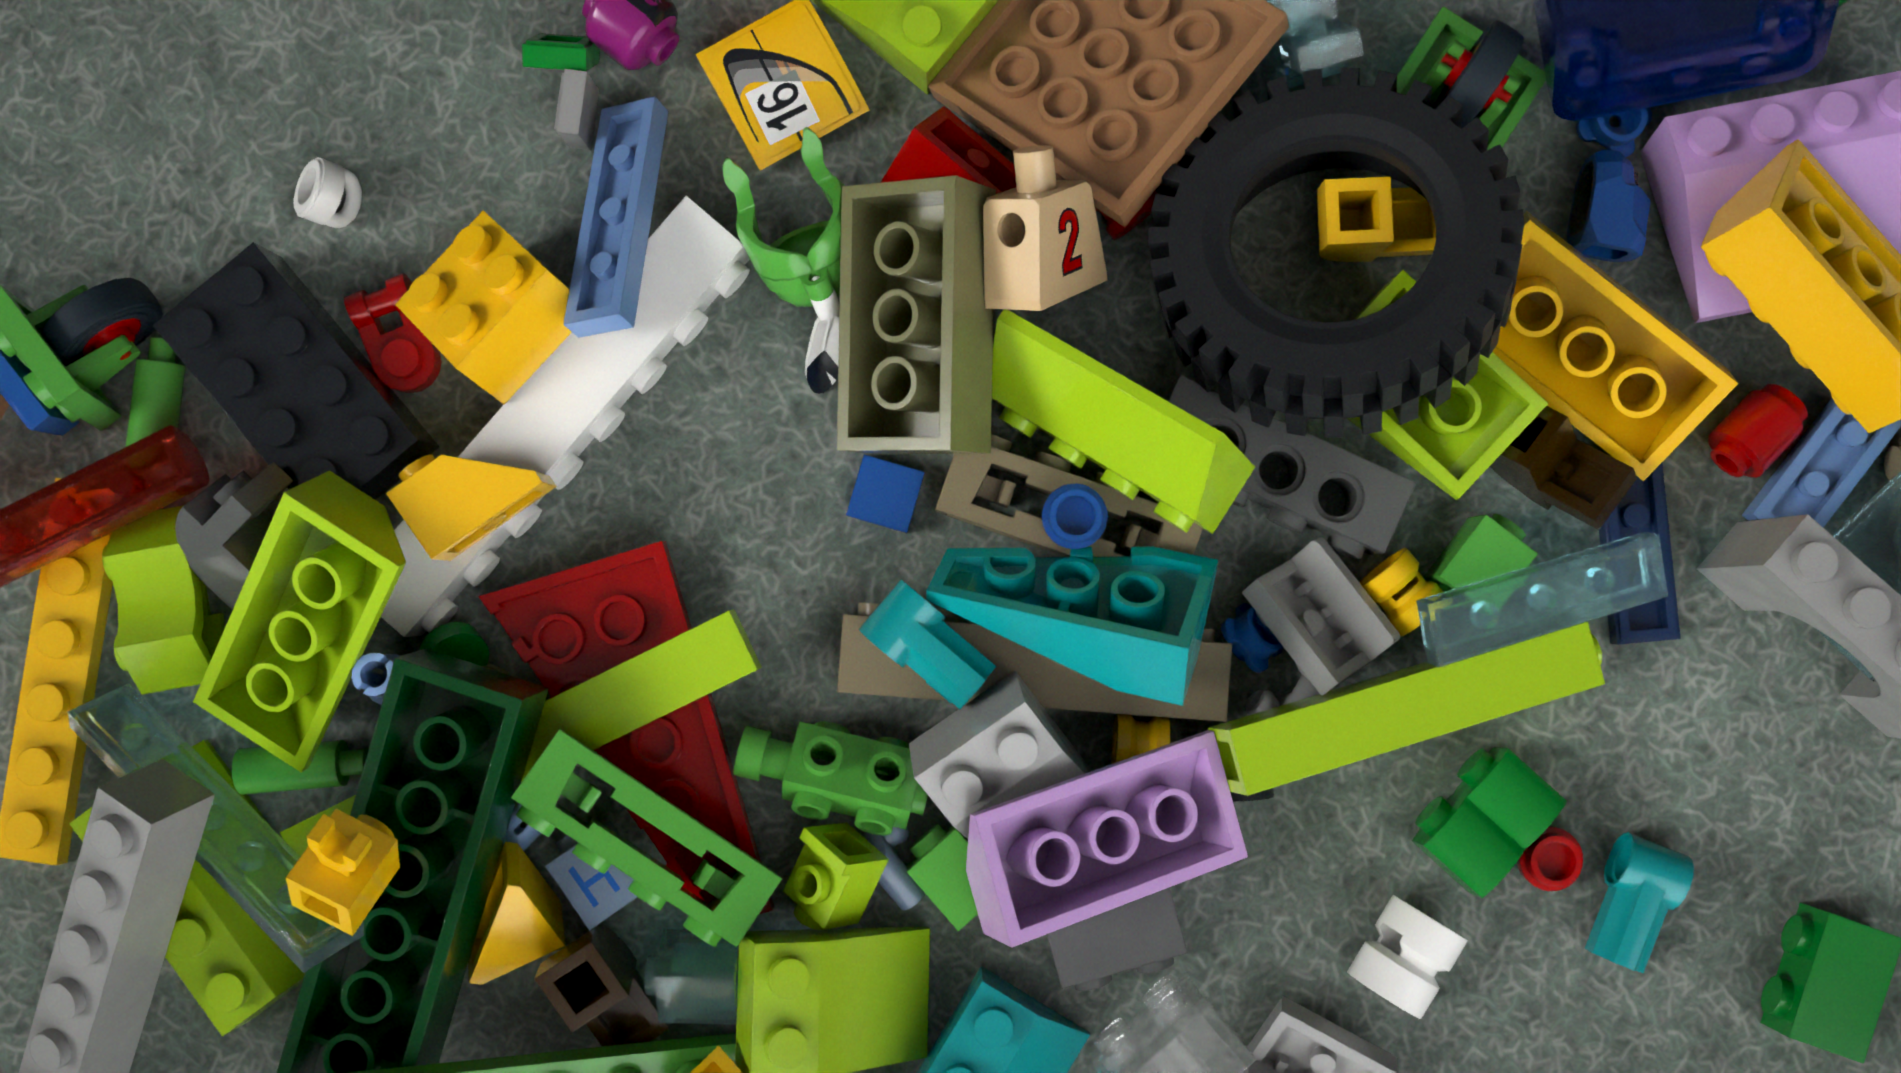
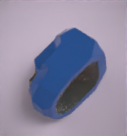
(1608, 209)

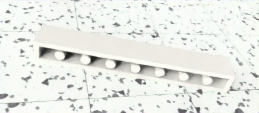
(578, 399)

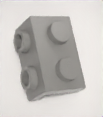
(1321, 615)
(1307, 1043)

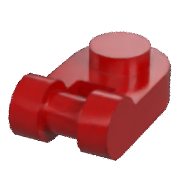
(401, 356)

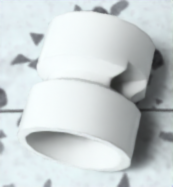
(1407, 957)

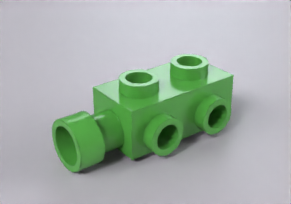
(845, 784)

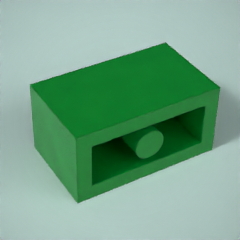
(1830, 982)

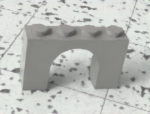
(1810, 575)

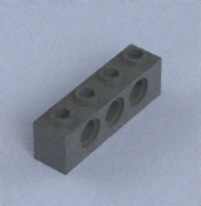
(1371, 492)

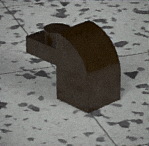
(1563, 471)
(598, 986)

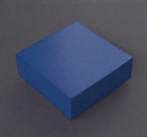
(885, 493)

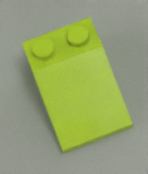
(910, 34)
(1466, 431)
(832, 999)

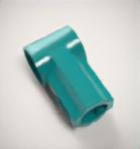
(917, 636)
(1642, 887)

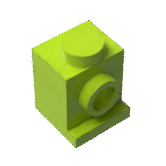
(833, 876)

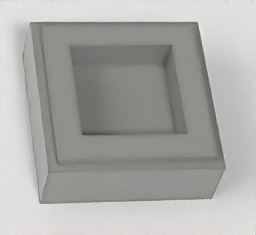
(576, 109)

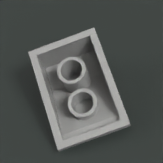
(992, 752)

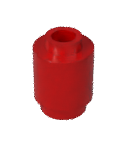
(1757, 431)

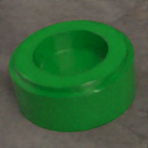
(459, 641)

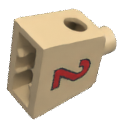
(1040, 237)

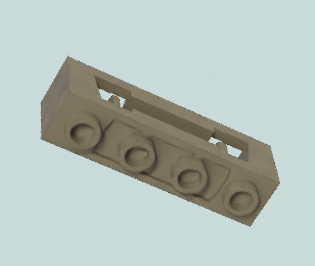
(969, 479)

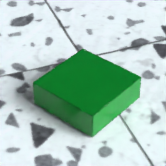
(560, 52)

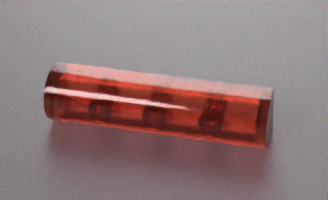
(98, 501)

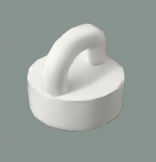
(321, 191)

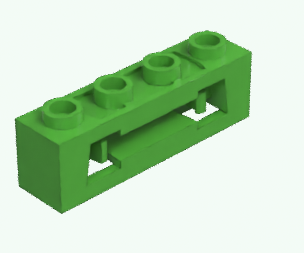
(736, 898)

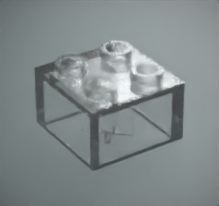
(1173, 1034)

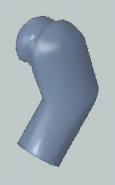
(895, 878)

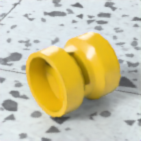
(1397, 586)

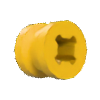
(1137, 737)

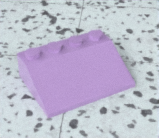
(1711, 153)

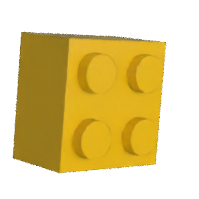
(489, 308)

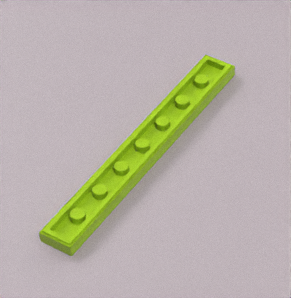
(625, 695)

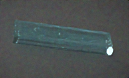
(1542, 598)

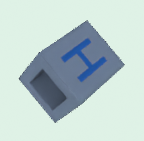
(588, 890)

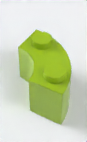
(162, 606)

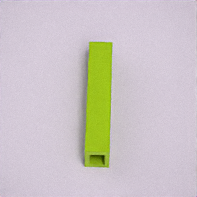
(1403, 709)

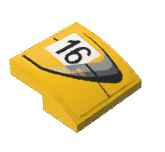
(781, 79)

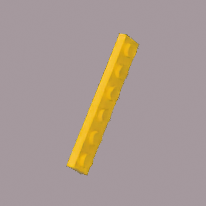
(56, 678)

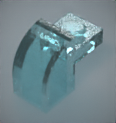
(1313, 40)

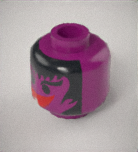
(632, 30)

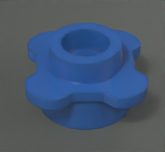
(1615, 138)
(1250, 638)

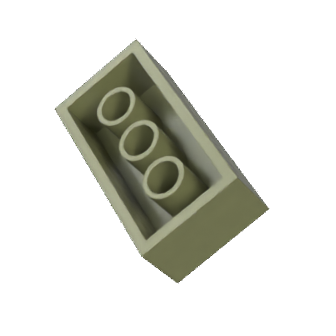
(914, 319)

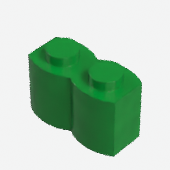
(1487, 819)

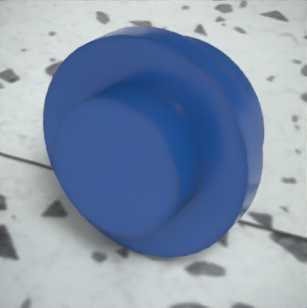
(1074, 516)

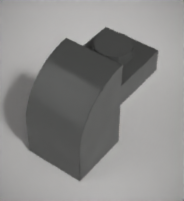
(226, 528)

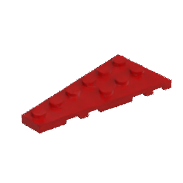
(599, 617)

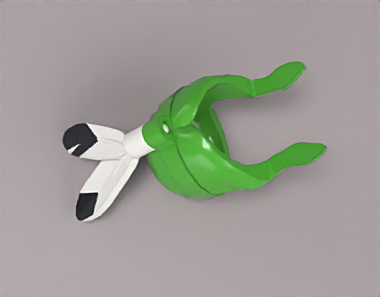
(801, 264)

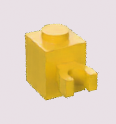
(343, 869)

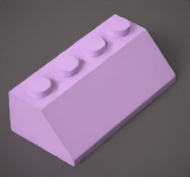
(1102, 840)

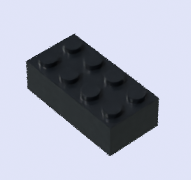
(292, 376)

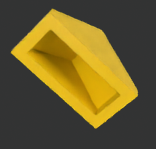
(518, 920)

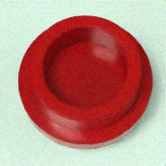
(1552, 860)

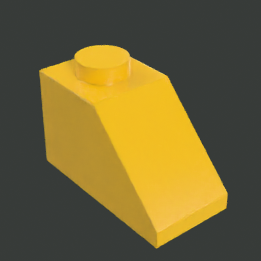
(461, 500)

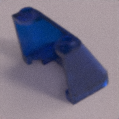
(1662, 52)

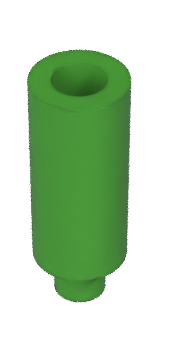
(155, 392)
(262, 772)

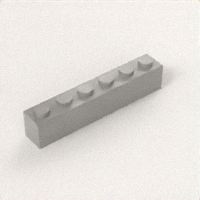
(117, 921)

